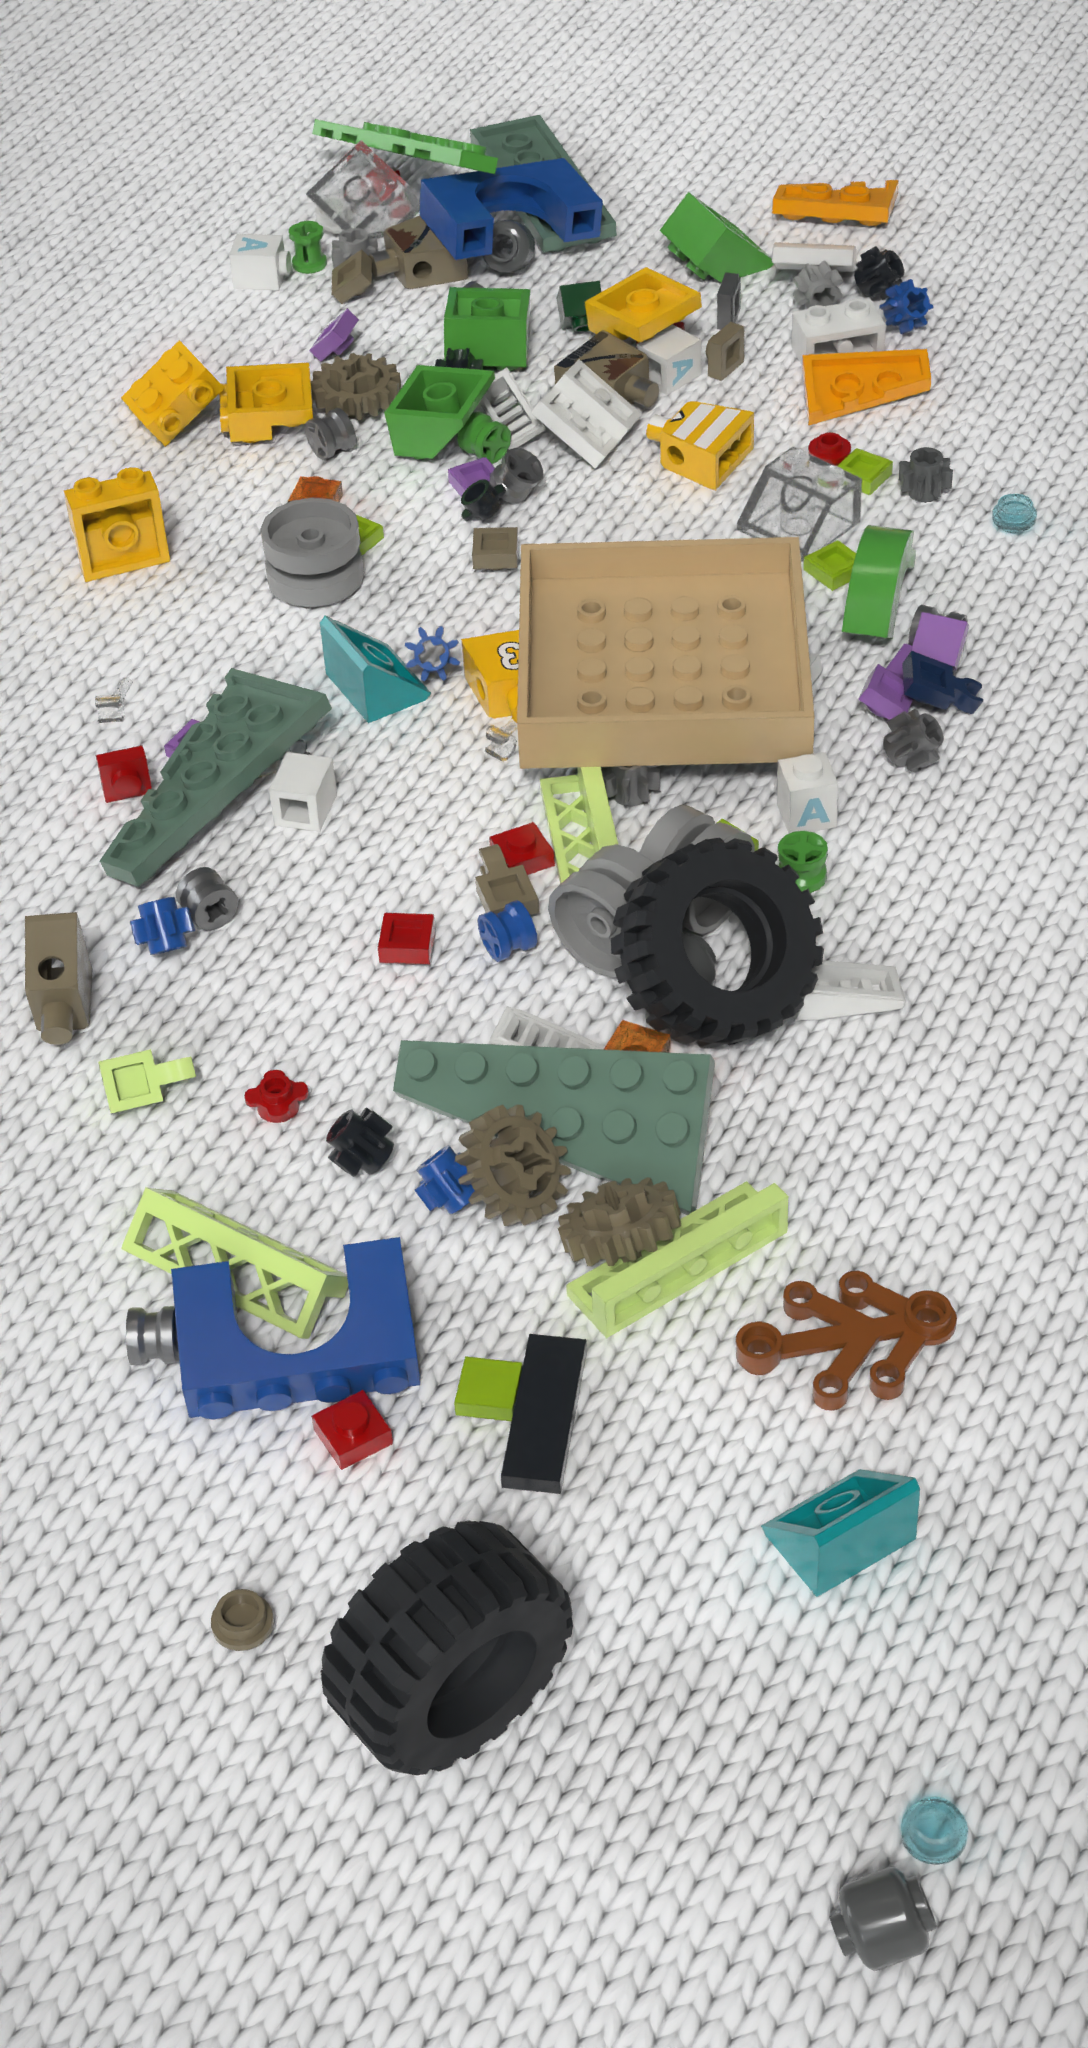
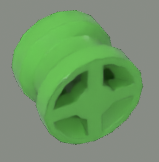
(484, 437)
(807, 856)

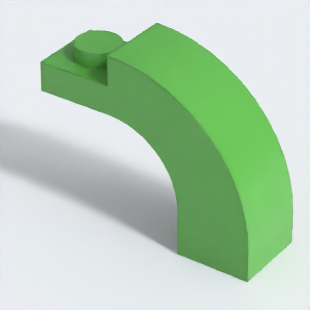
(877, 580)

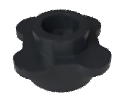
(481, 500)

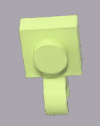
(136, 1080)

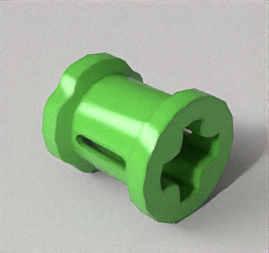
(307, 247)

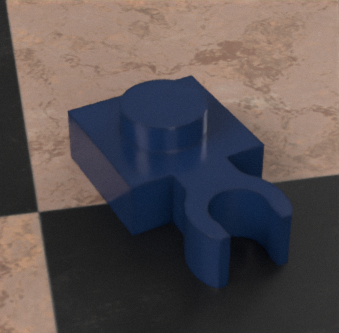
(934, 684)

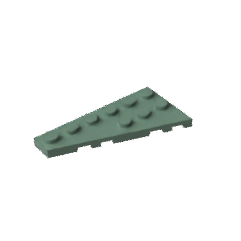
(211, 766)
(610, 1107)

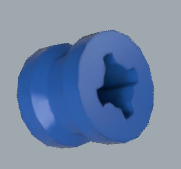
(507, 930)

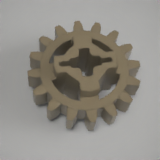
(356, 385)
(512, 1165)
(619, 1221)

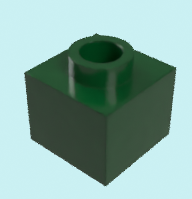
(571, 304)

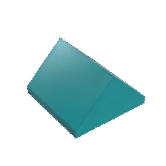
(368, 672)
(846, 1527)

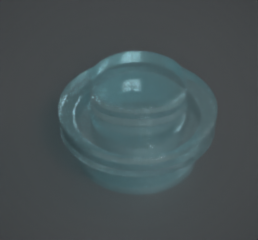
(1014, 513)
(934, 1831)

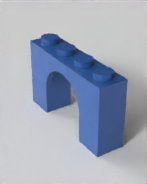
(461, 204)
(231, 1374)

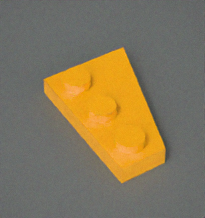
(851, 202)
(860, 380)

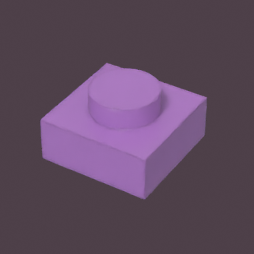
(335, 336)
(885, 693)

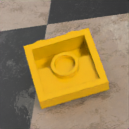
(641, 306)
(172, 393)
(263, 398)
(117, 523)

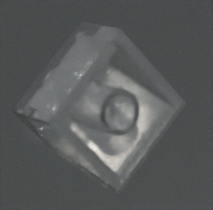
(364, 193)
(802, 500)

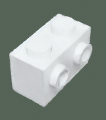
(838, 329)

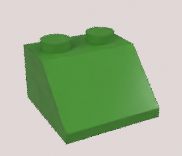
(712, 242)
(489, 324)
(434, 408)

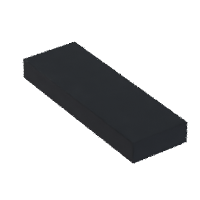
(544, 1414)

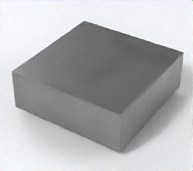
(728, 300)

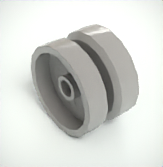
(312, 552)
(678, 829)
(587, 903)

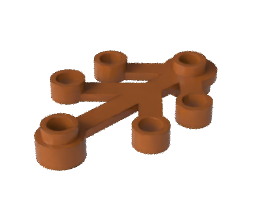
(852, 1332)

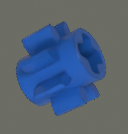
(906, 306)
(419, 649)
(162, 925)
(441, 1182)

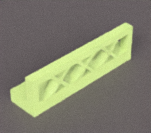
(595, 818)
(247, 1245)
(699, 1249)

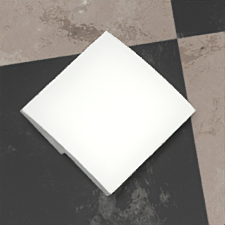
(798, 254)
(586, 413)

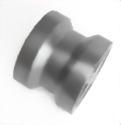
(330, 433)
(518, 474)
(207, 897)
(151, 1335)

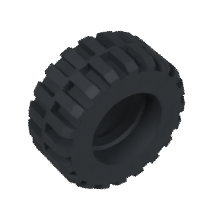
(778, 931)
(446, 1647)

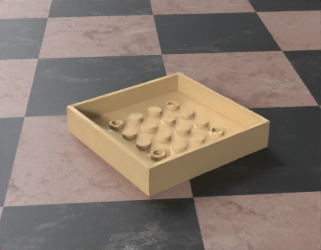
(663, 653)

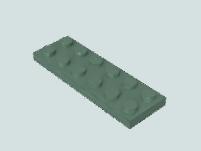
(529, 142)

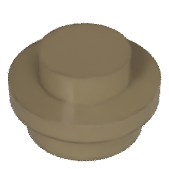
(242, 1620)

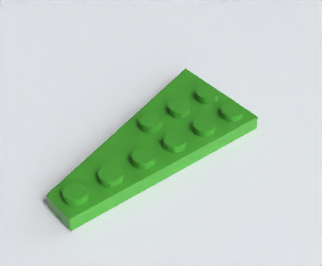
(411, 144)

